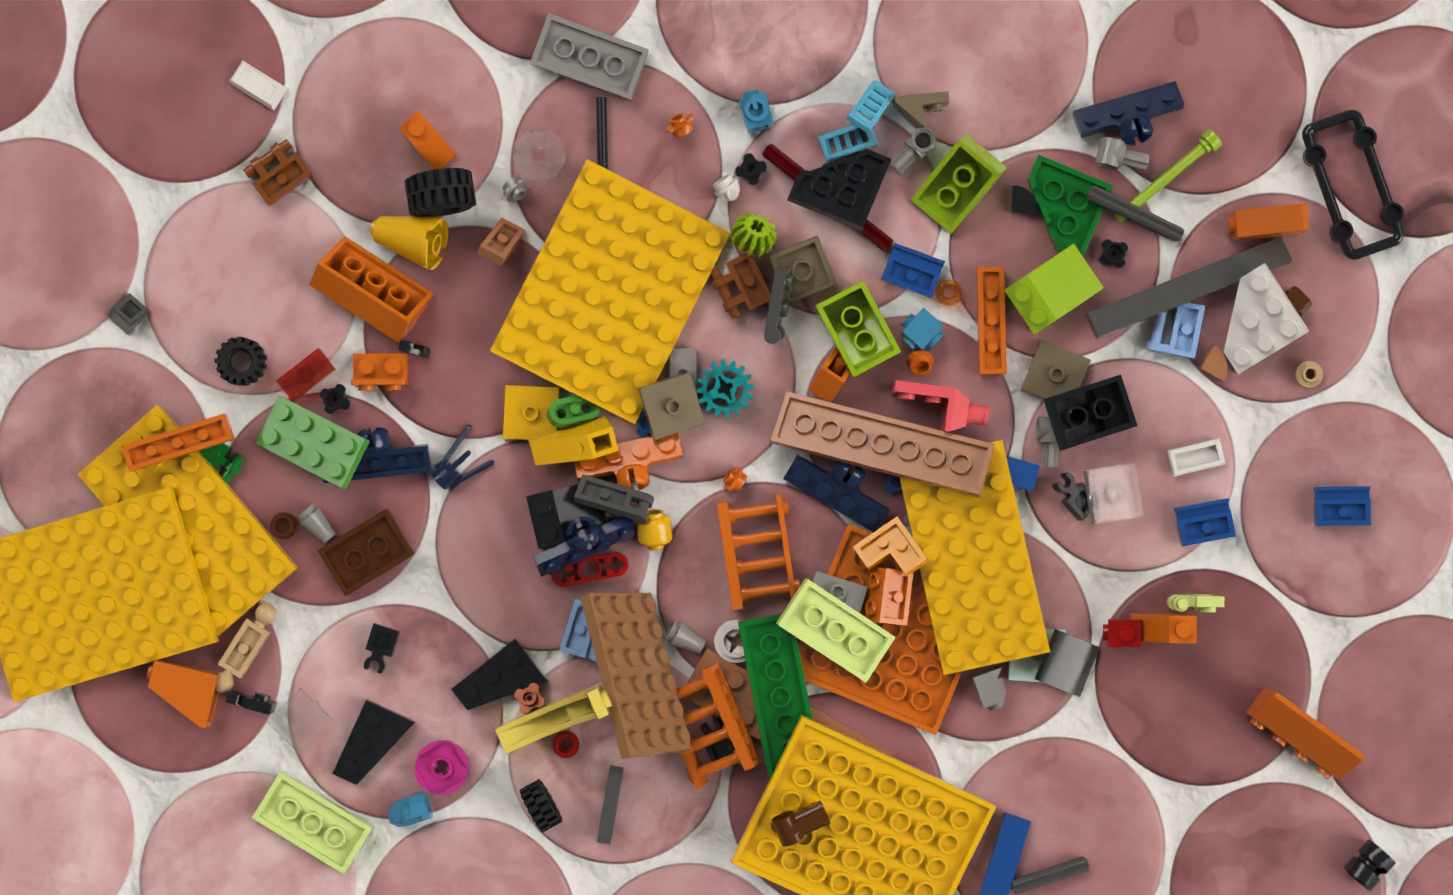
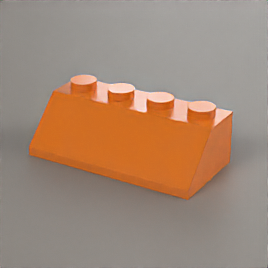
(370, 289)
(1304, 734)

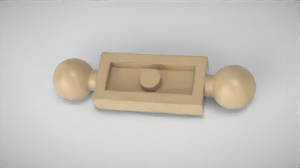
(245, 647)

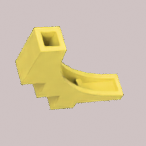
(554, 717)

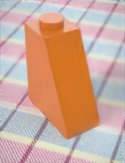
(1268, 222)
(1168, 627)
(186, 689)

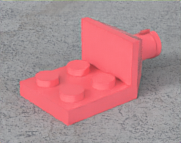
(956, 406)

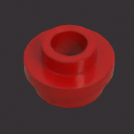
(566, 753)

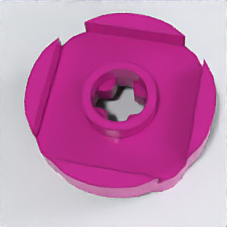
(439, 782)

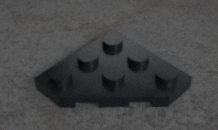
(842, 187)

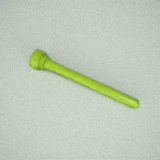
(1208, 143)

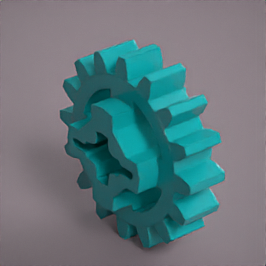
(713, 394)

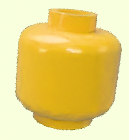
(655, 531)

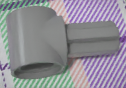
(912, 151)
(1113, 154)
(1045, 435)

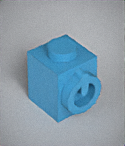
(755, 111)
(921, 331)

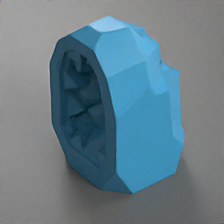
(410, 810)

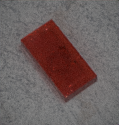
(306, 374)

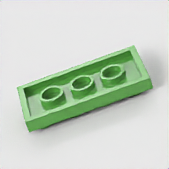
(312, 442)

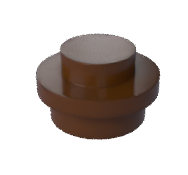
(283, 525)

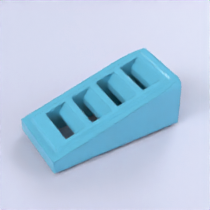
(872, 105)
(826, 148)

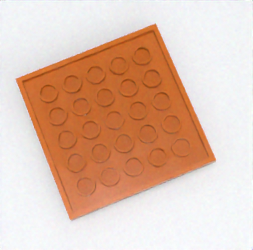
(910, 674)

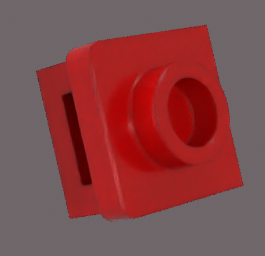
(1123, 632)

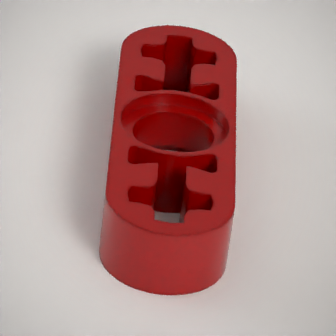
(584, 579)

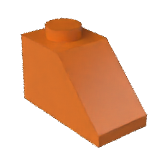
(427, 141)
(830, 377)

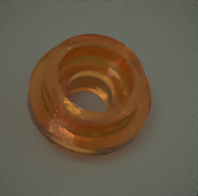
(957, 292)

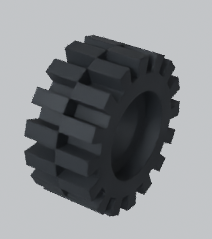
(226, 353)
(540, 805)

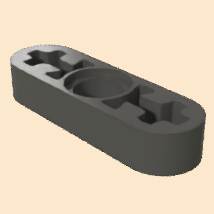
(610, 805)

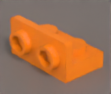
(380, 370)
(889, 596)

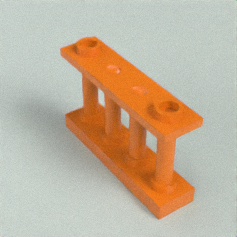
(736, 567)
(733, 728)

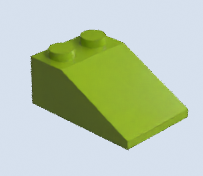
(958, 183)
(1054, 289)
(857, 328)

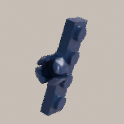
(1129, 113)
(385, 460)
(838, 490)
(583, 541)

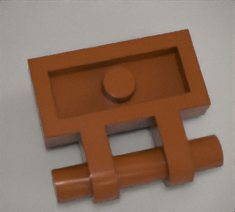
(282, 178)
(748, 281)

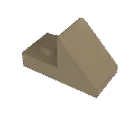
(912, 105)

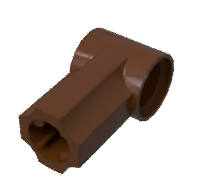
(793, 825)

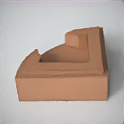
(1215, 364)

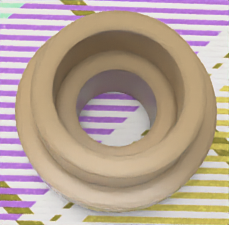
(1300, 374)

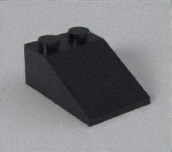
(1090, 412)
(555, 510)

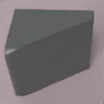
(128, 313)

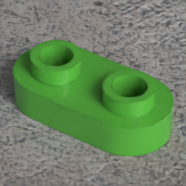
(572, 412)

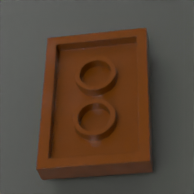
(366, 552)

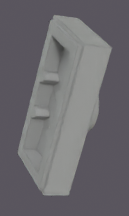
(683, 361)
(844, 590)

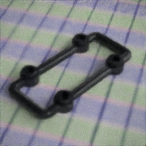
(1364, 139)

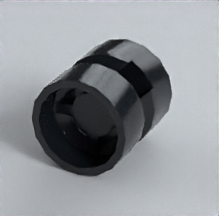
(1369, 865)

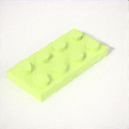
(835, 630)
(312, 822)

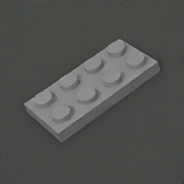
(589, 57)

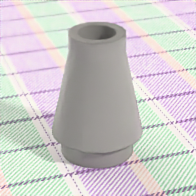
(316, 523)
(683, 637)

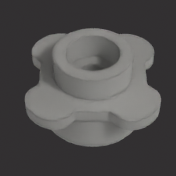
(515, 189)

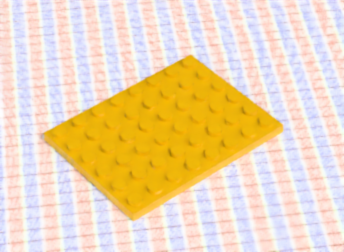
(610, 291)
(99, 595)
(888, 820)

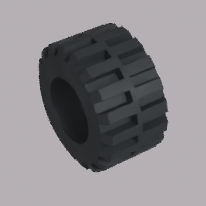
(440, 192)

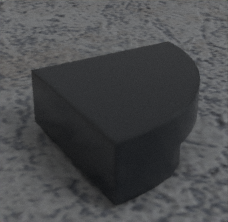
(1023, 201)
(415, 349)

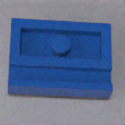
(912, 270)
(1342, 506)
(1204, 522)

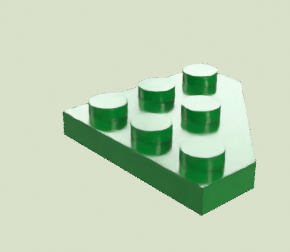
(1064, 202)

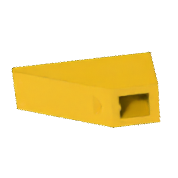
(575, 443)

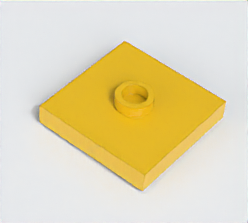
(527, 411)

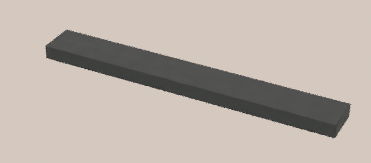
(1186, 288)

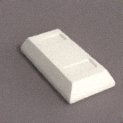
(258, 85)
(1196, 457)

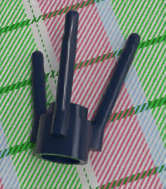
(447, 473)

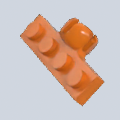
(632, 460)

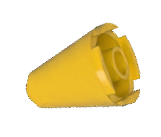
(412, 237)

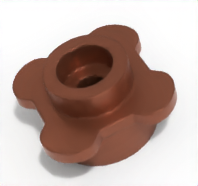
(536, 702)

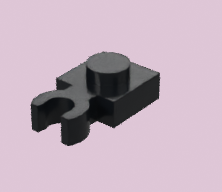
(1075, 496)
(381, 643)
(259, 702)
(721, 748)

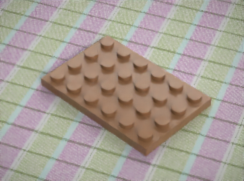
(636, 674)

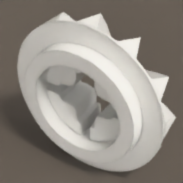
(723, 645)

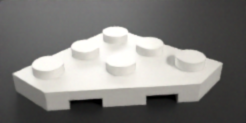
(1260, 320)

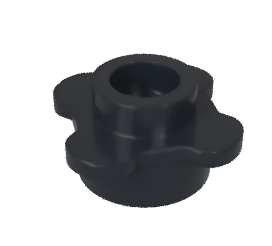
(750, 161)
(1120, 250)
(327, 396)

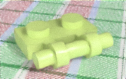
(1200, 602)

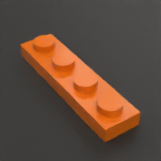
(991, 320)
(178, 442)

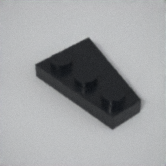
(499, 677)
(370, 739)

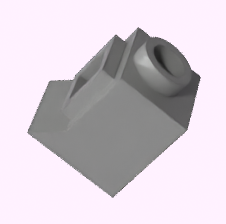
(989, 688)

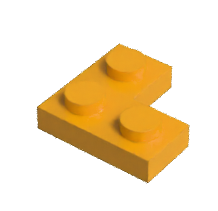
(891, 541)

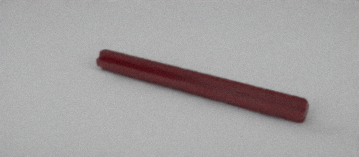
(792, 169)

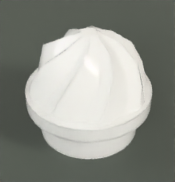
(727, 188)

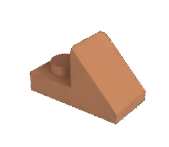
(501, 242)

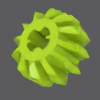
(753, 234)

